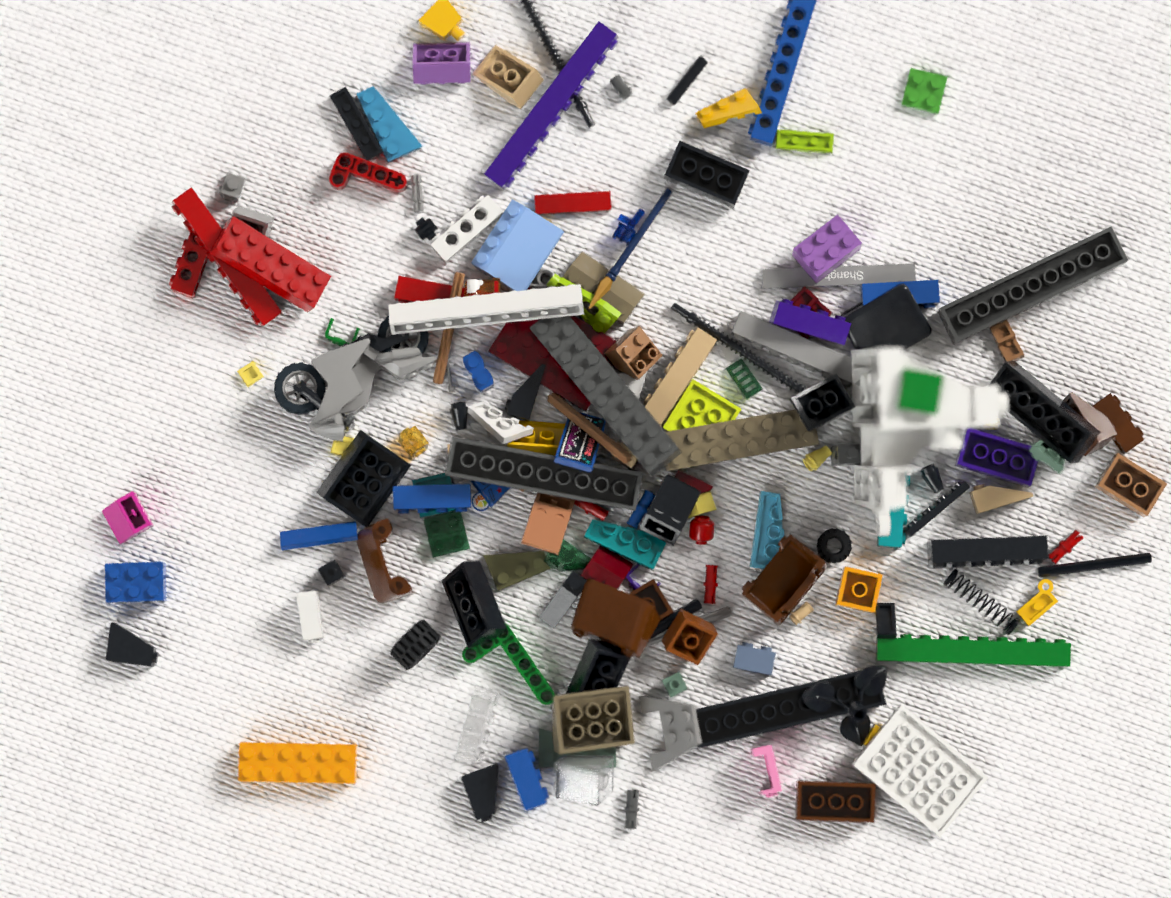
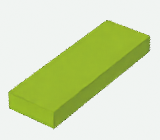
(804, 141)

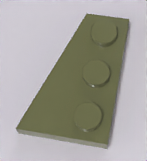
(515, 567)

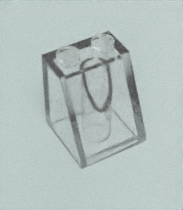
(584, 778)

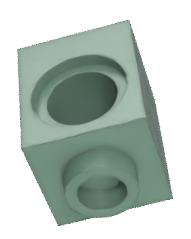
(674, 684)

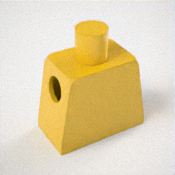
(442, 21)

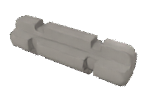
(417, 193)

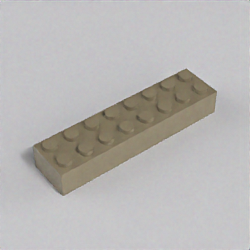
(740, 439)

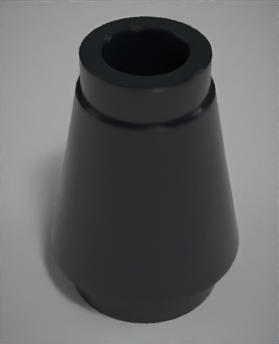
(459, 415)
(932, 477)

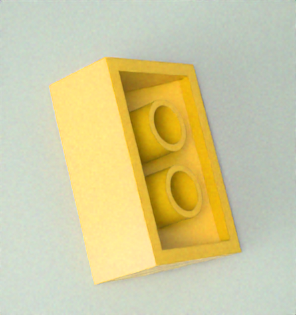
(544, 438)

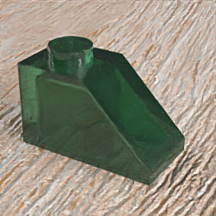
(568, 558)

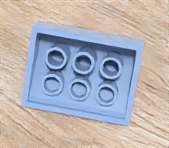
(517, 247)

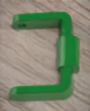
(335, 340)

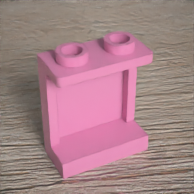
(771, 767)

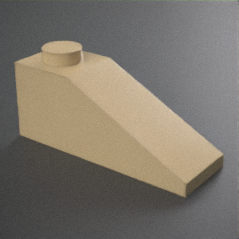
(994, 497)

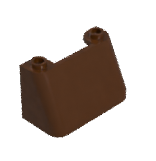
(785, 580)
(382, 586)
(615, 617)

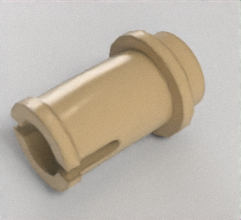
(798, 615)

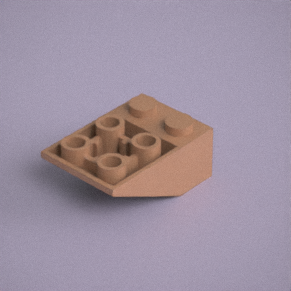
(548, 522)

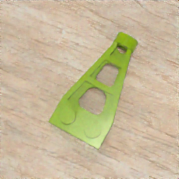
(603, 318)

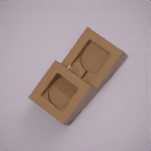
(1006, 341)

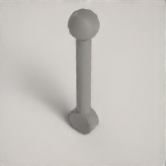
(450, 386)

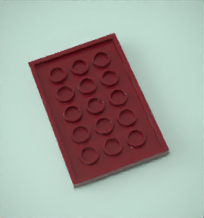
(524, 352)

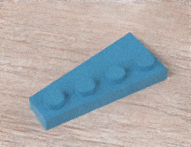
(389, 129)

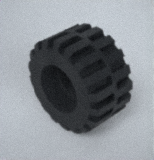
(415, 644)

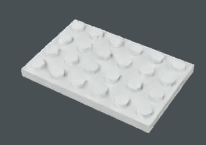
(920, 770)

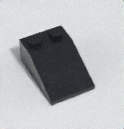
(822, 403)

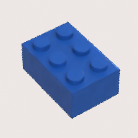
(135, 582)
(527, 779)

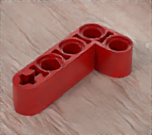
(369, 176)

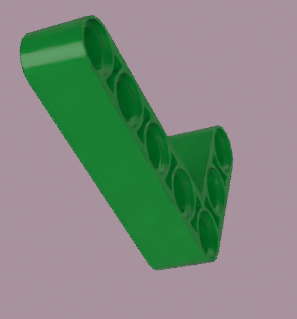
(515, 658)

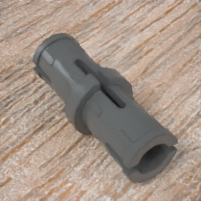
(631, 809)

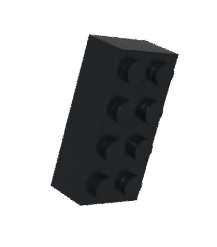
(706, 174)

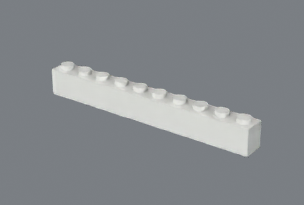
(486, 309)

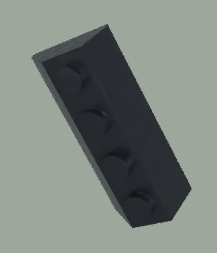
(473, 603)
(599, 667)

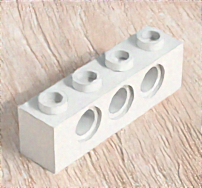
(448, 252)

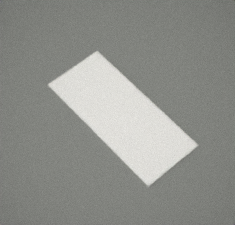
(729, 355)

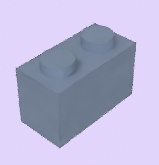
(754, 659)

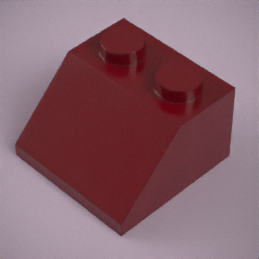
(607, 568)

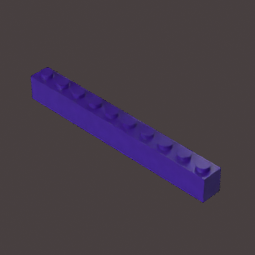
(551, 105)

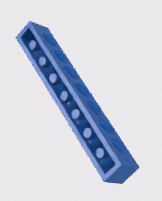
(766, 135)

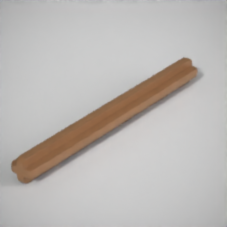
(447, 333)
(588, 427)

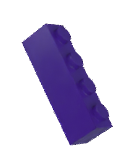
(810, 322)

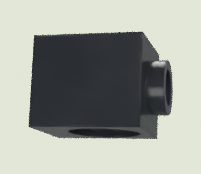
(331, 573)

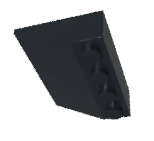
(363, 478)

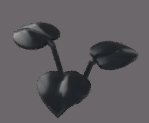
(857, 725)

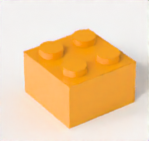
(858, 589)

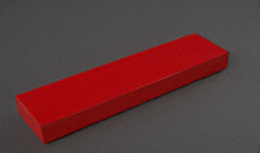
(573, 202)

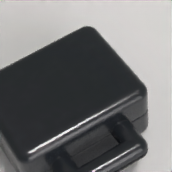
(887, 321)

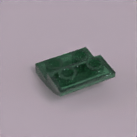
(446, 533)

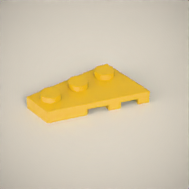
(730, 107)

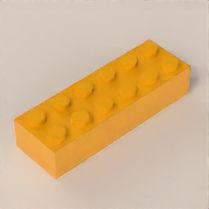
(297, 762)

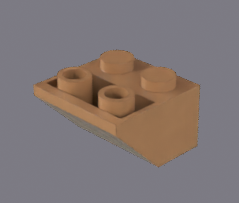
(633, 353)

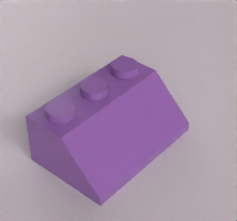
(441, 63)

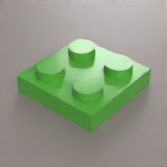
(924, 90)

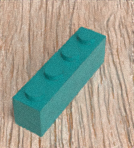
(897, 520)

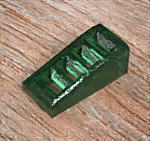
(747, 395)

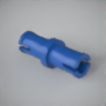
(641, 509)

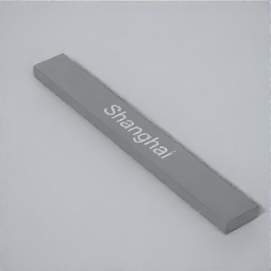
(840, 276)

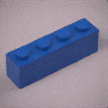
(924, 292)
(432, 497)

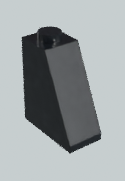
(129, 648)
(482, 791)

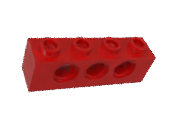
(190, 286)

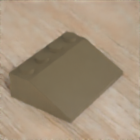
(592, 720)

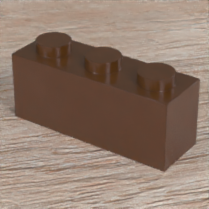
(1127, 434)

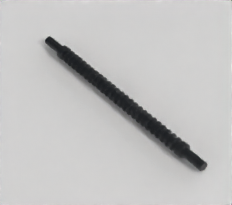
(581, 106)
(692, 318)

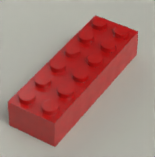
(270, 264)

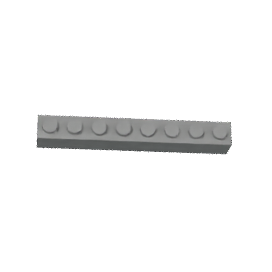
(793, 347)

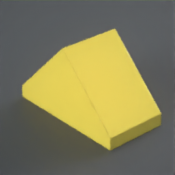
(703, 505)

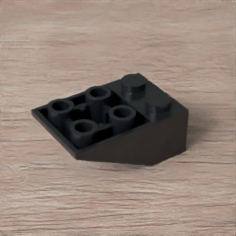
(670, 510)

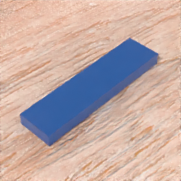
(318, 535)

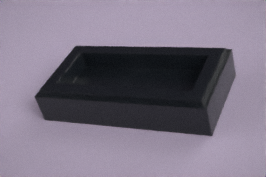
(885, 621)

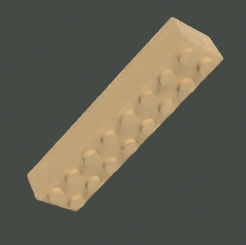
(676, 380)

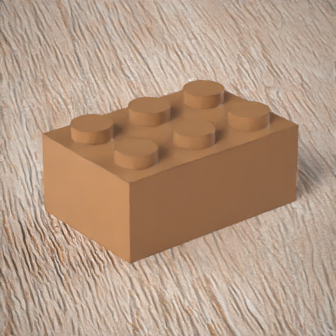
(1130, 485)

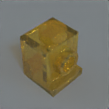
(413, 435)

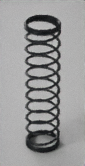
(1013, 624)

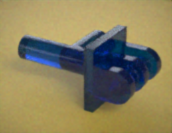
(626, 233)

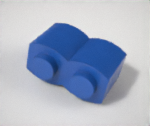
(475, 367)

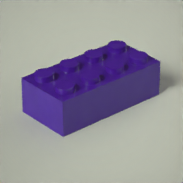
(996, 457)

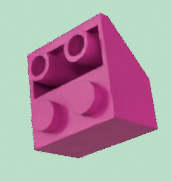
(127, 517)

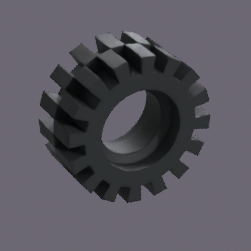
(826, 554)

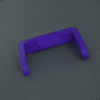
(634, 585)

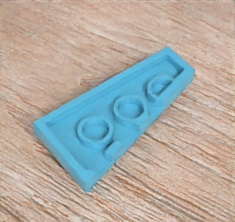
(767, 530)

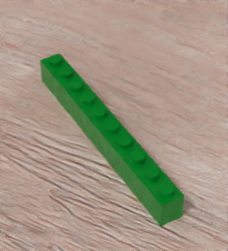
(974, 651)

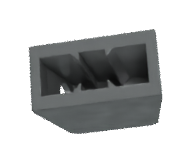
(846, 454)

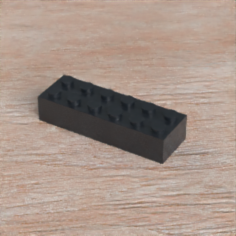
(1044, 413)
(987, 550)

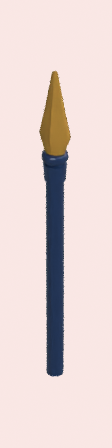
(605, 284)

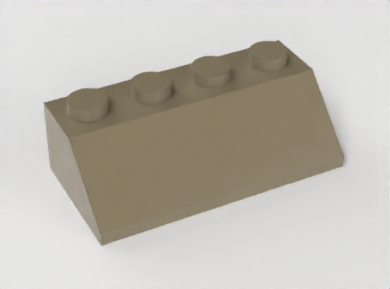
(621, 294)

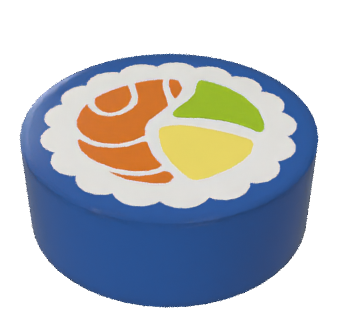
(479, 502)

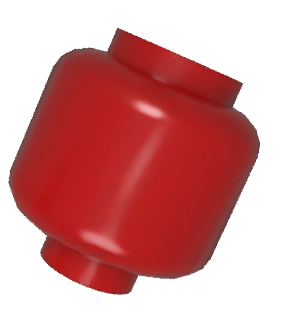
(701, 529)

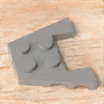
(678, 726)

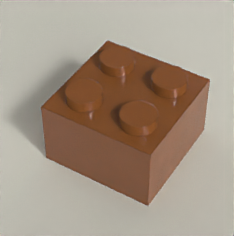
(689, 637)

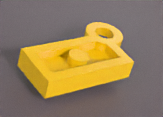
(1037, 604)

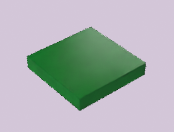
(920, 391)

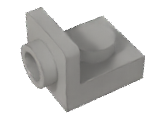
(232, 187)

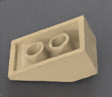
(508, 76)

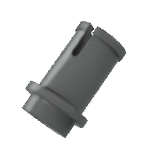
(623, 90)

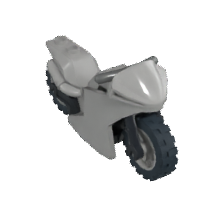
(349, 378)

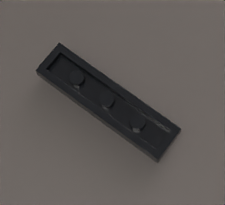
(356, 124)
(943, 502)

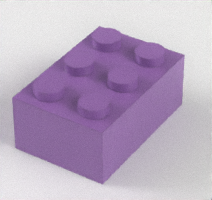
(827, 249)

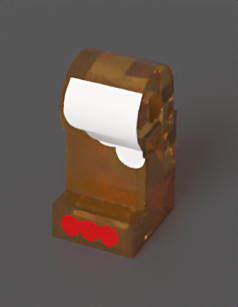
(481, 287)

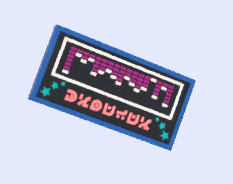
(577, 447)

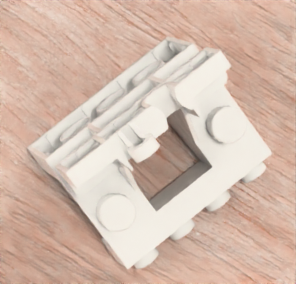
(896, 435)

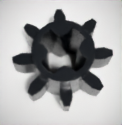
(425, 229)

